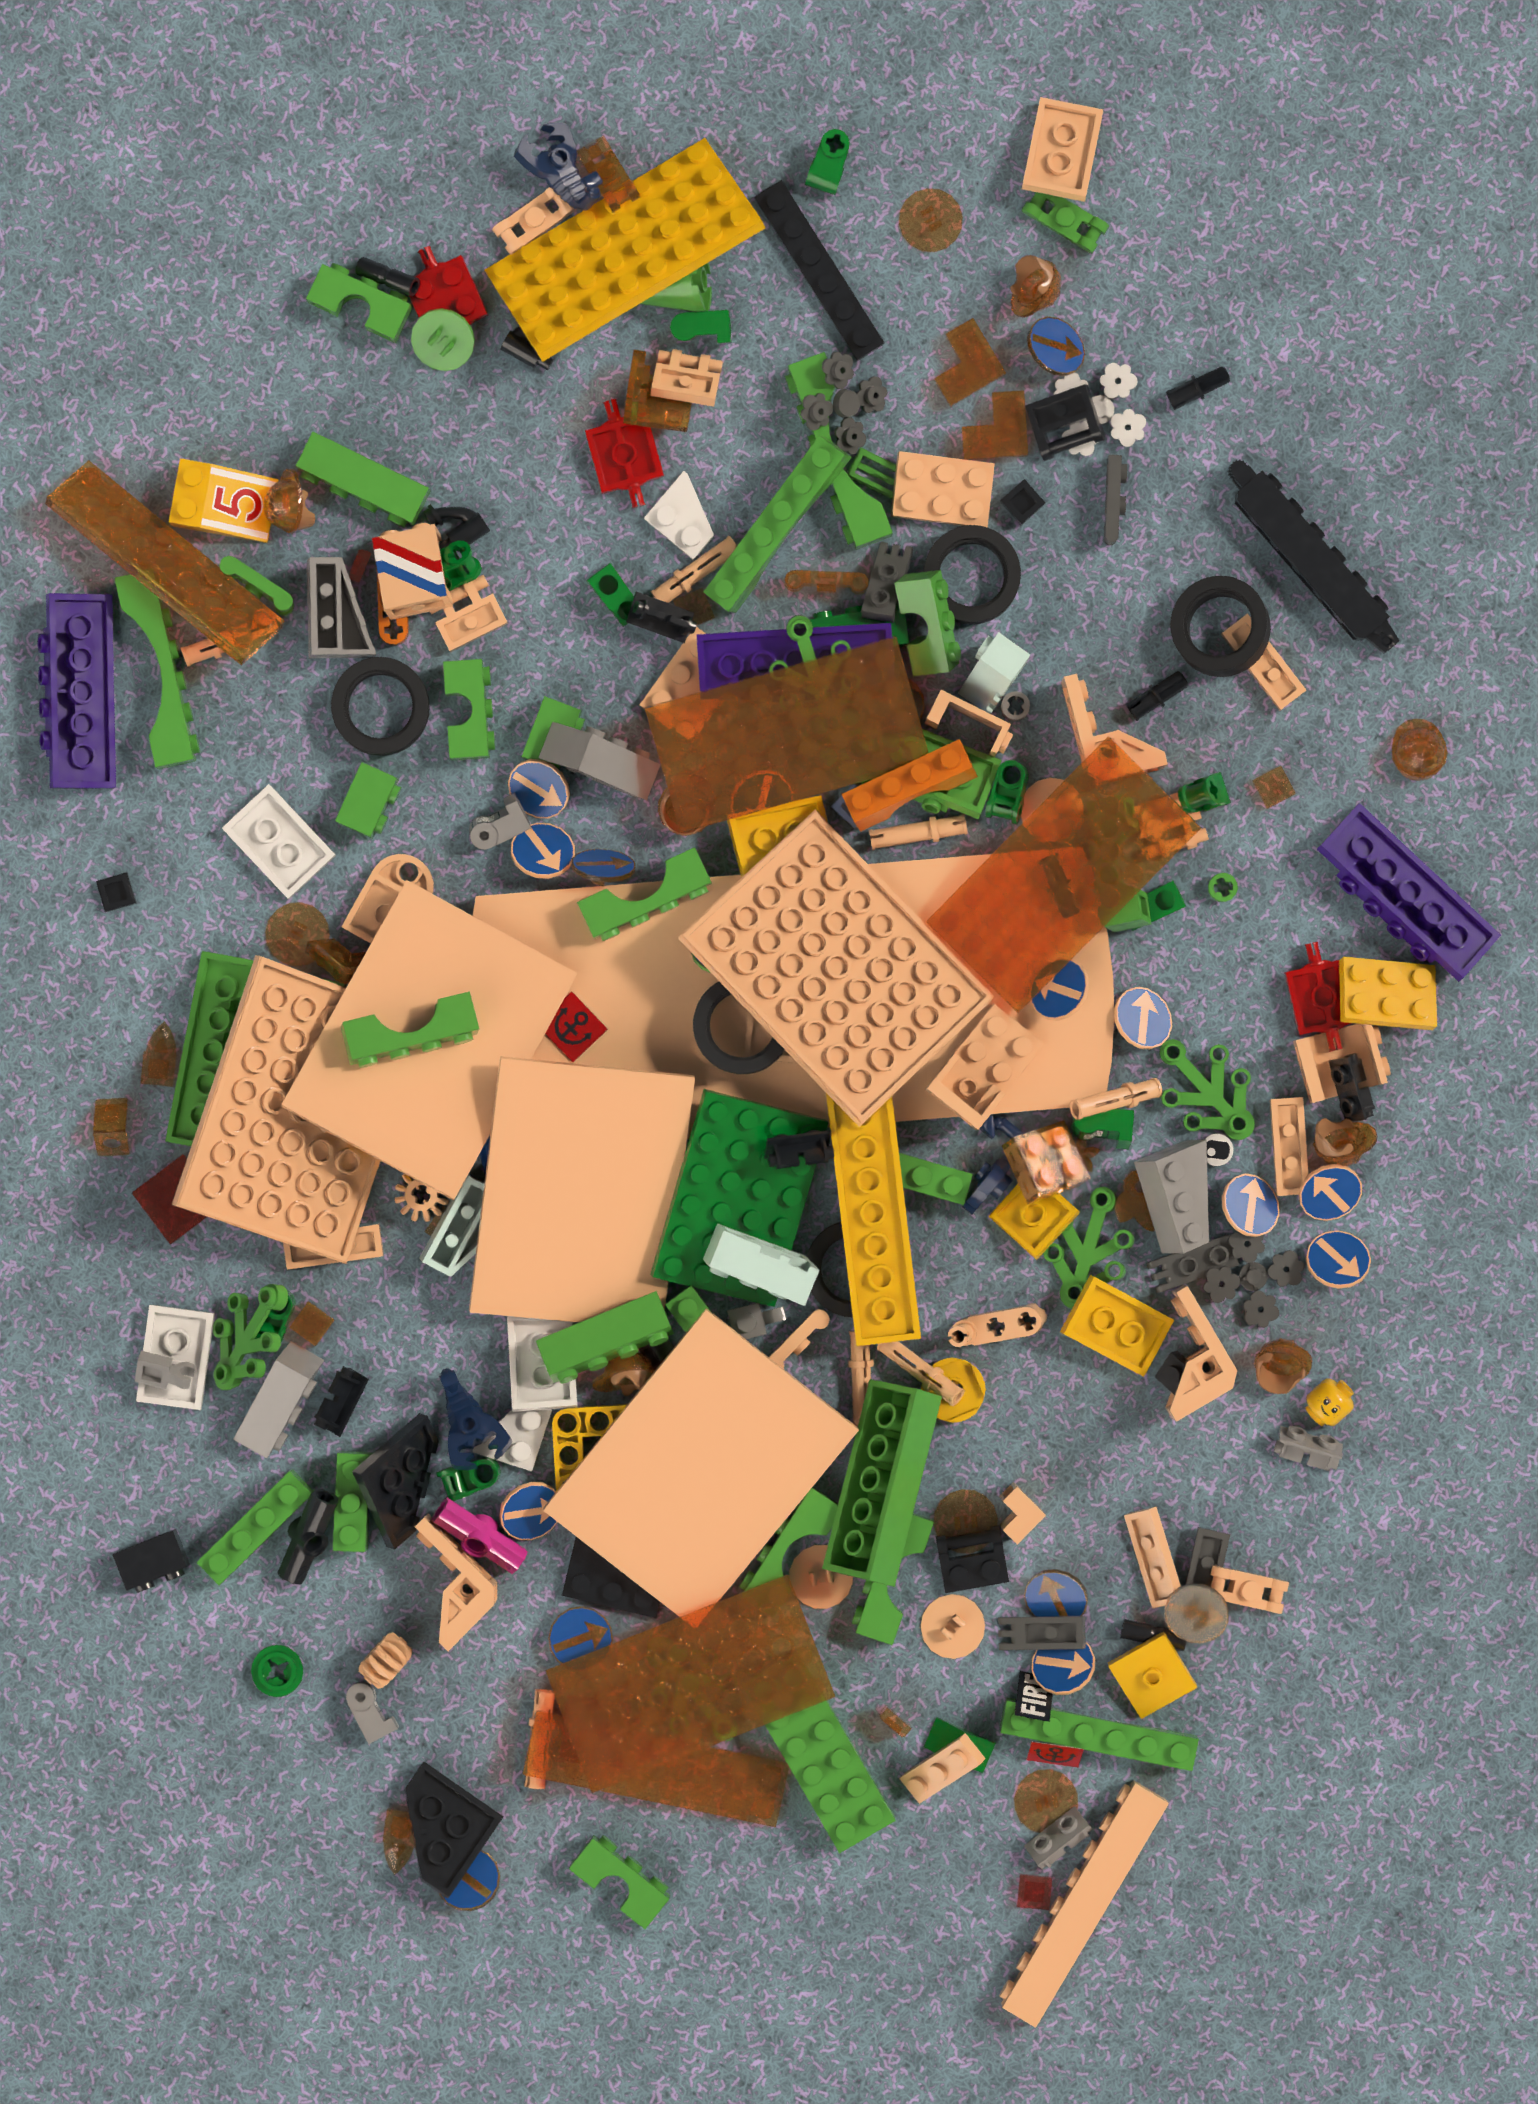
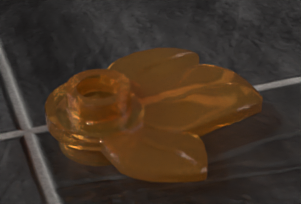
(1133, 1203)

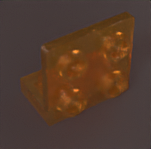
(651, 410)

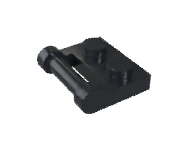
(1062, 411)
(972, 1569)

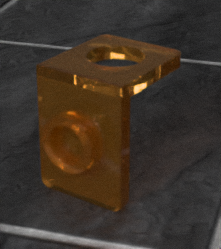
(111, 1123)

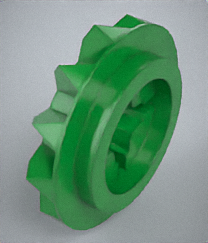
(276, 1686)

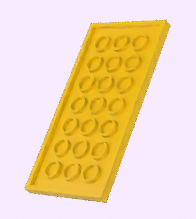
(615, 260)

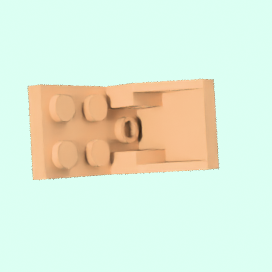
(1084, 724)
(985, 1067)
(1195, 1386)
(459, 1609)

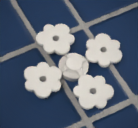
(1105, 407)

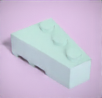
(994, 673)
(457, 1230)
(760, 1264)

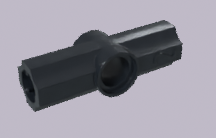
(308, 1536)

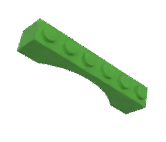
(794, 498)
(862, 513)
(171, 734)
(1104, 1736)

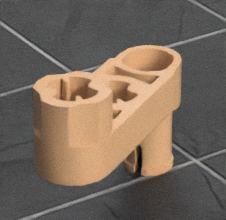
(979, 1331)

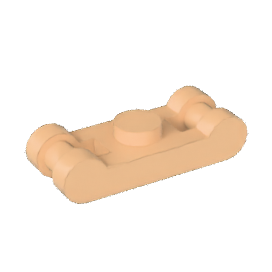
(533, 219)
(798, 1339)
(1248, 1589)

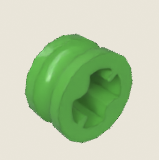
(1218, 896)

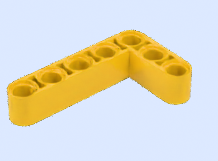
(575, 1437)

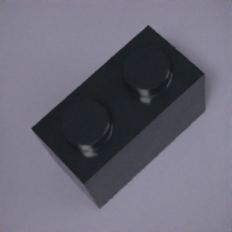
(151, 1560)

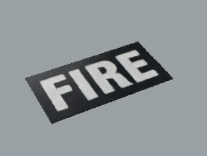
(1031, 1699)

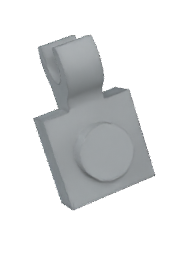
(751, 1321)
(159, 1371)

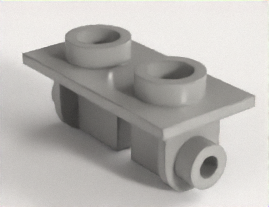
(1323, 1450)
(1065, 1831)

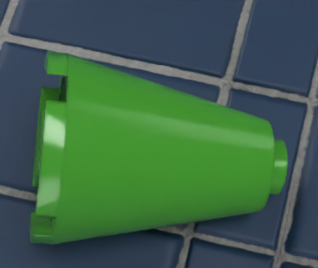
(686, 294)

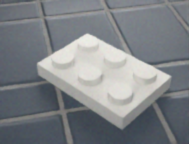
(278, 841)
(185, 1338)
(530, 1380)

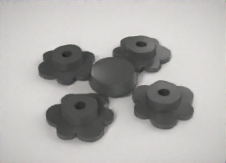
(845, 402)
(1253, 1277)

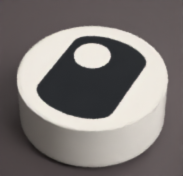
(1218, 1149)

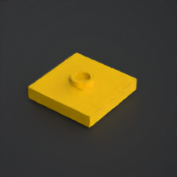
(1033, 1224)
(1152, 1675)

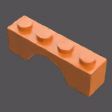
(885, 794)

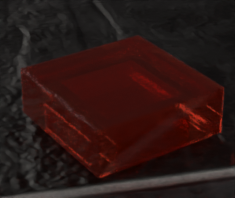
(359, 566)
(1034, 1891)

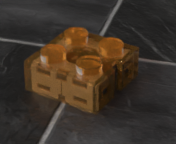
(1046, 1162)

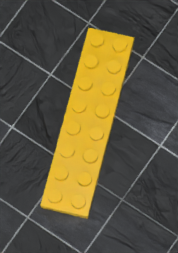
(874, 1226)

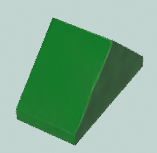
(945, 1732)

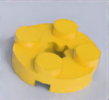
(971, 1381)

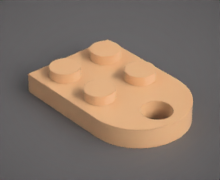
(381, 892)

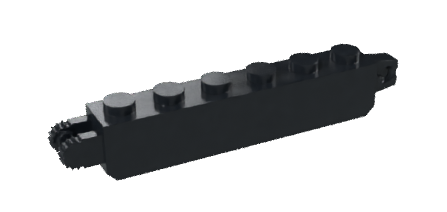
(1311, 558)

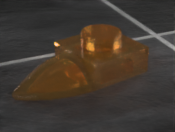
(160, 1058)
(397, 1839)

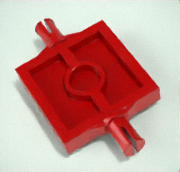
(448, 287)
(623, 455)
(1316, 997)

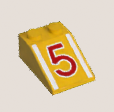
(220, 501)

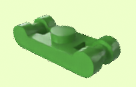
(1066, 219)
(258, 584)

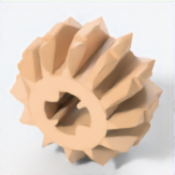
(412, 1200)
(385, 1660)

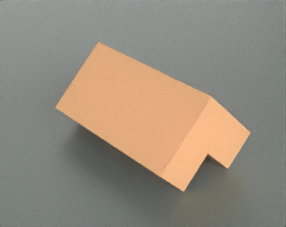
(1024, 1513)

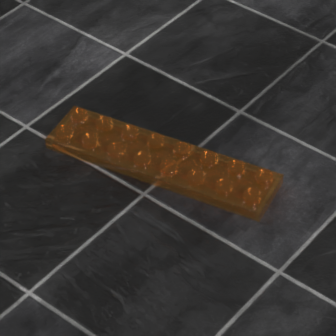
(164, 562)
(706, 1781)

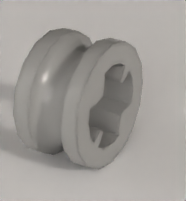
(1005, 705)

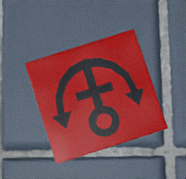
(574, 1027)
(1055, 1754)

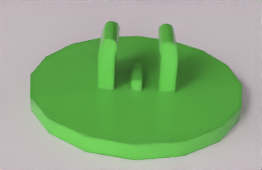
(442, 339)

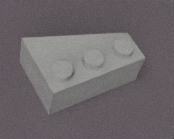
(334, 616)
(601, 759)
(1177, 1195)
(279, 1400)

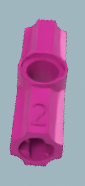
(479, 1535)

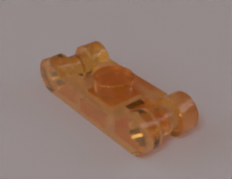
(611, 173)
(826, 581)

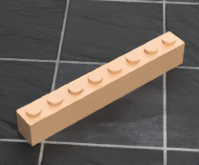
(1084, 1902)

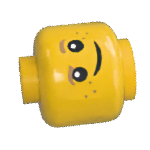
(1329, 1402)

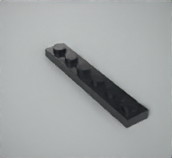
(819, 270)

